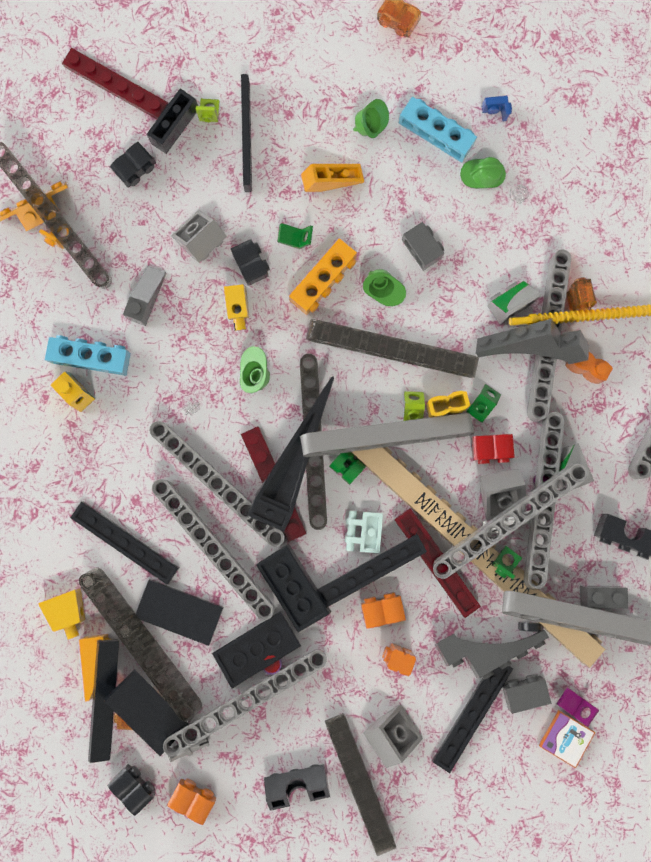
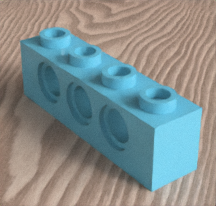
(439, 138)
(57, 355)

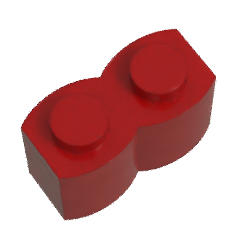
(493, 448)

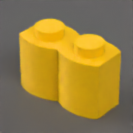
(452, 404)

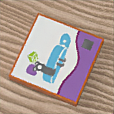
(566, 739)

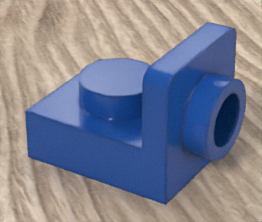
(493, 105)

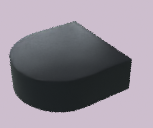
(532, 627)

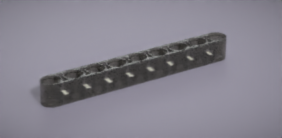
(47, 207)
(392, 348)
(312, 373)
(141, 644)

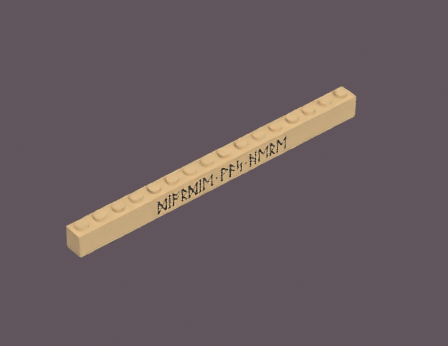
(454, 530)

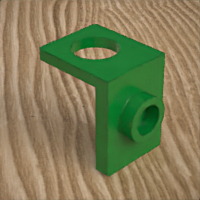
(294, 236)
(484, 403)
(503, 570)

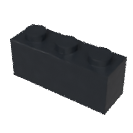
(172, 121)

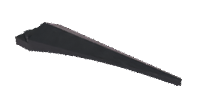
(279, 491)

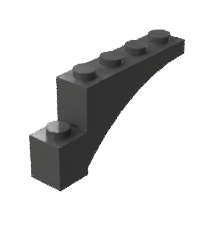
(536, 339)
(486, 657)

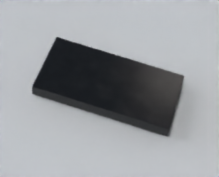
(293, 588)
(179, 612)
(246, 653)
(144, 711)

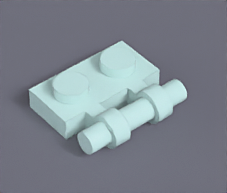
(370, 532)

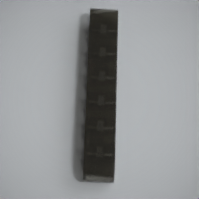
(360, 784)

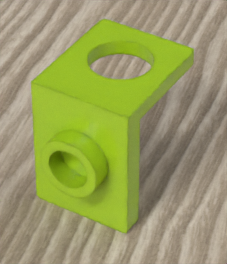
(208, 114)
(413, 408)

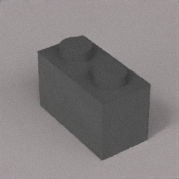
(423, 245)
(604, 597)
(526, 693)

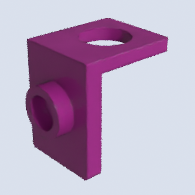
(575, 705)

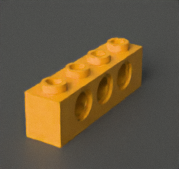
(339, 251)

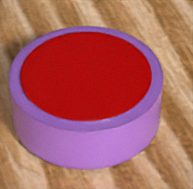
(273, 668)

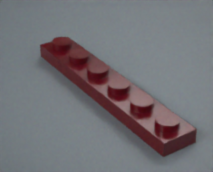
(114, 83)
(264, 463)
(452, 585)

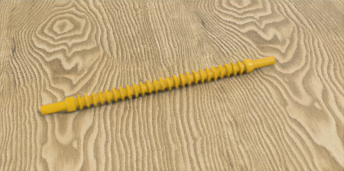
(586, 315)

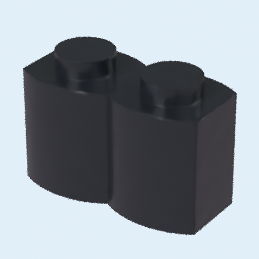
(133, 165)
(249, 261)
(132, 789)

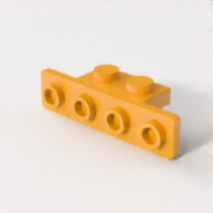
(27, 214)

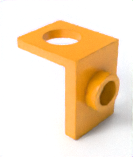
(51, 239)

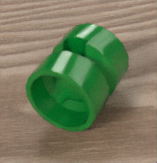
(348, 474)

